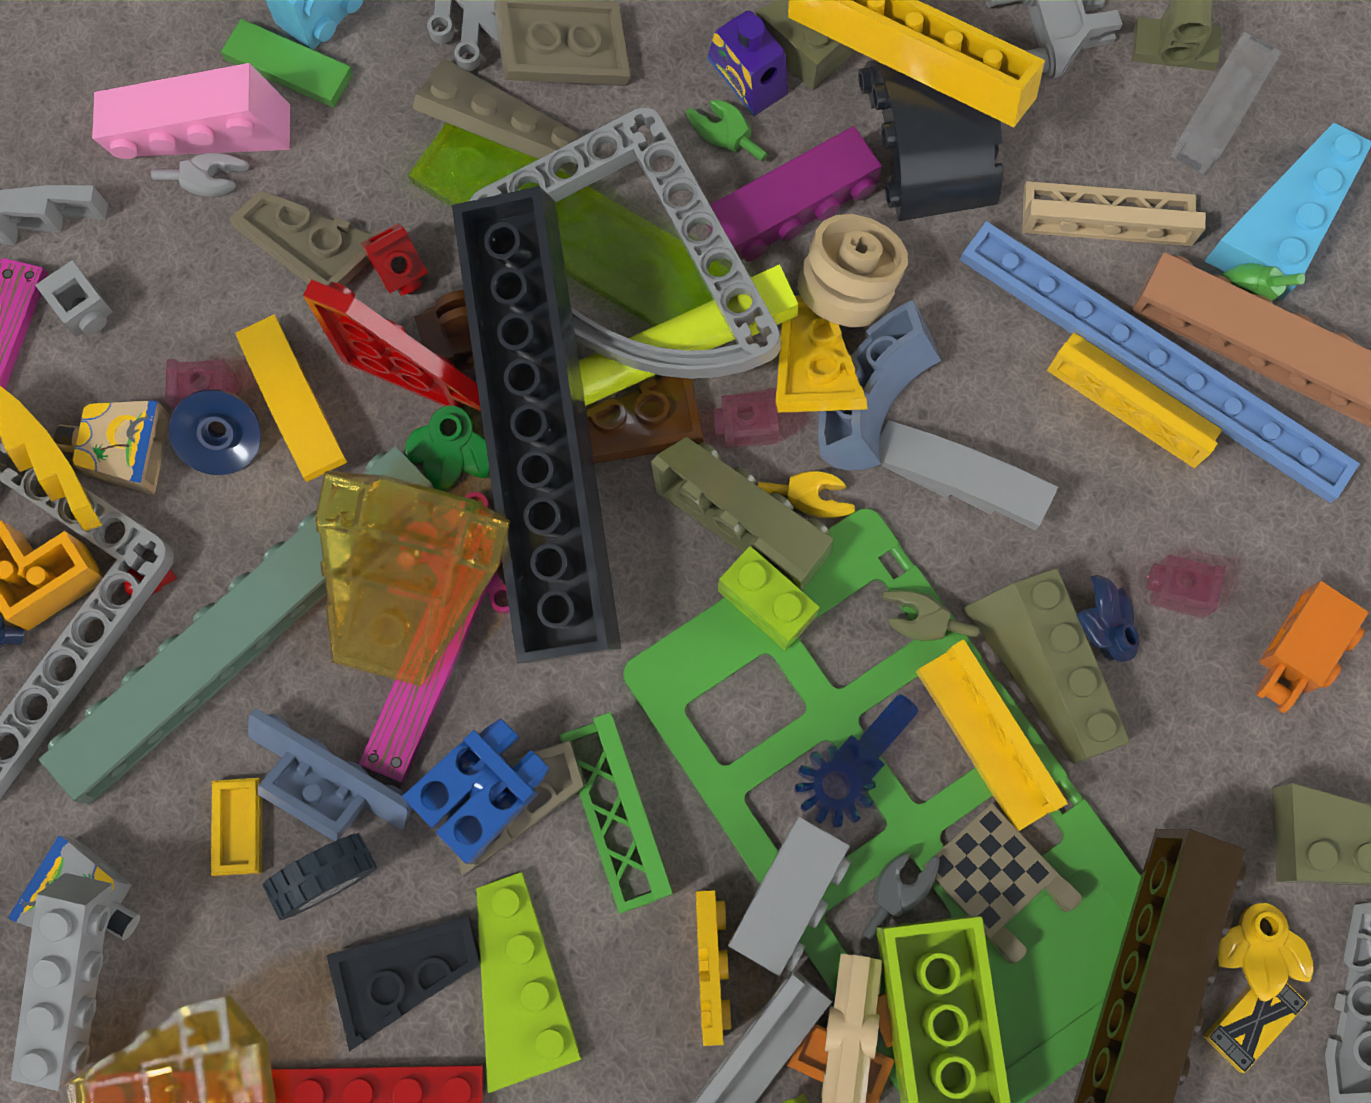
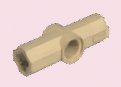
(852, 1030)

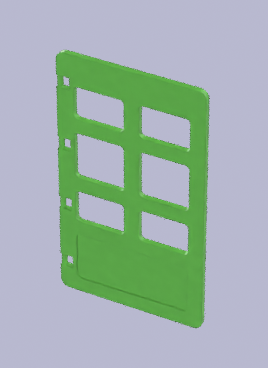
(1058, 988)

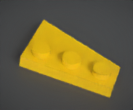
(815, 367)
(712, 968)

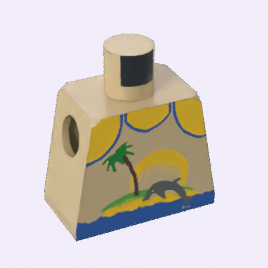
(118, 443)

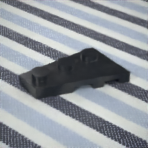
(395, 974)

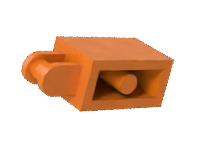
(1310, 644)

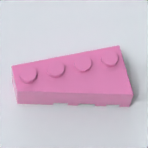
(193, 115)

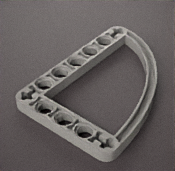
(634, 147)
(98, 606)

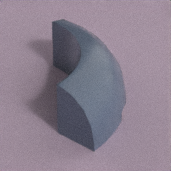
(884, 363)

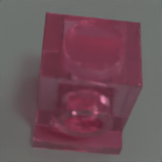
(183, 379)
(759, 430)
(1172, 595)

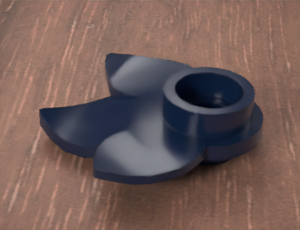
(1111, 621)

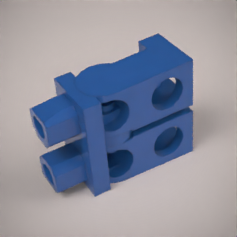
(482, 773)

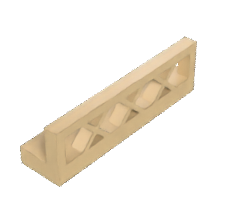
(1111, 220)

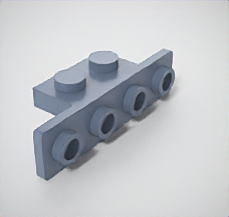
(318, 784)

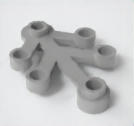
(475, 14)

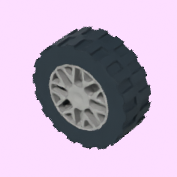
(319, 876)

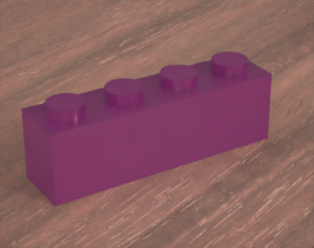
(798, 193)

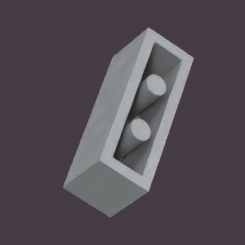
(790, 897)

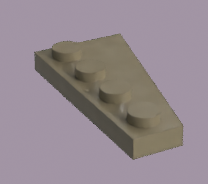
(489, 112)

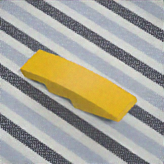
(290, 398)
(32, 446)

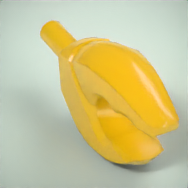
(804, 496)

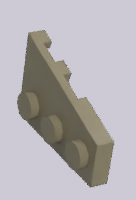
(302, 240)
(558, 786)

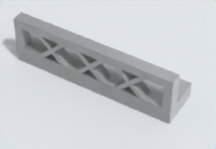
(766, 1043)

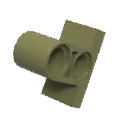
(1180, 37)

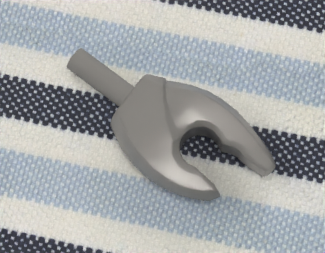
(197, 174)

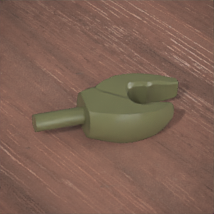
(931, 617)

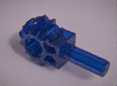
(855, 764)

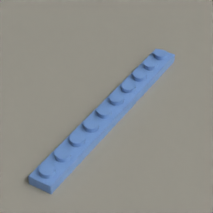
(1161, 362)

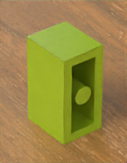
(767, 598)

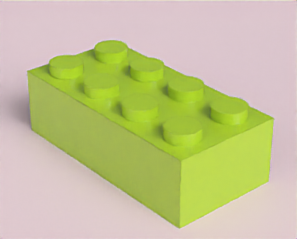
(942, 1012)

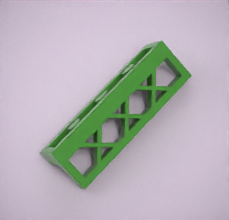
(634, 811)

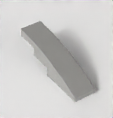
(44, 208)
(965, 474)

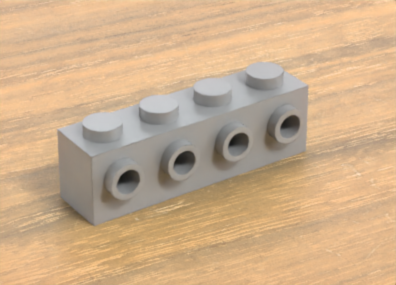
(61, 981)

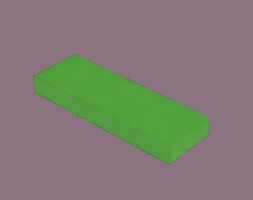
(287, 63)

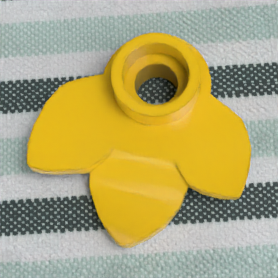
(1265, 958)

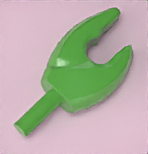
(729, 133)
(1262, 280)

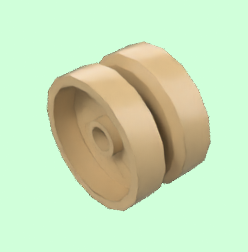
(852, 270)

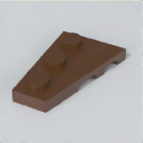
(645, 420)

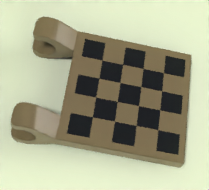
(996, 874)

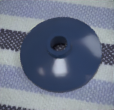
(202, 446)

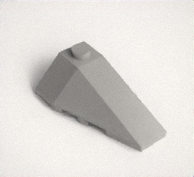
(1350, 1054)

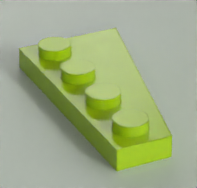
(521, 997)

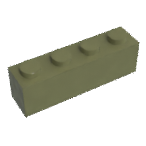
(740, 511)
(1051, 662)

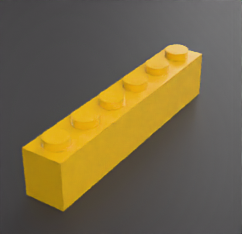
(932, 50)

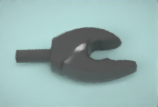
(896, 896)

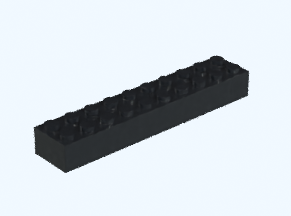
(536, 426)

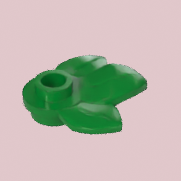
(448, 455)

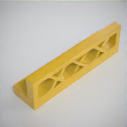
(1135, 400)
(991, 736)

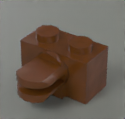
(446, 329)

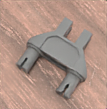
(1066, 29)

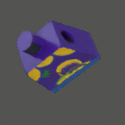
(744, 55)

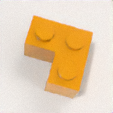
(43, 579)

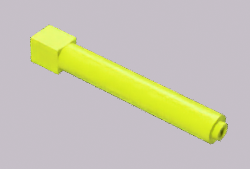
(693, 330)

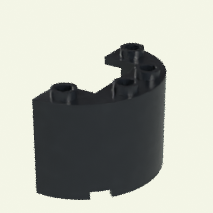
(937, 143)

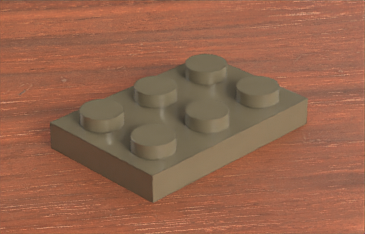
(562, 41)

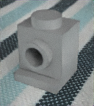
(75, 300)

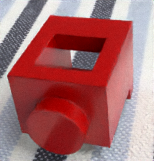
(388, 245)

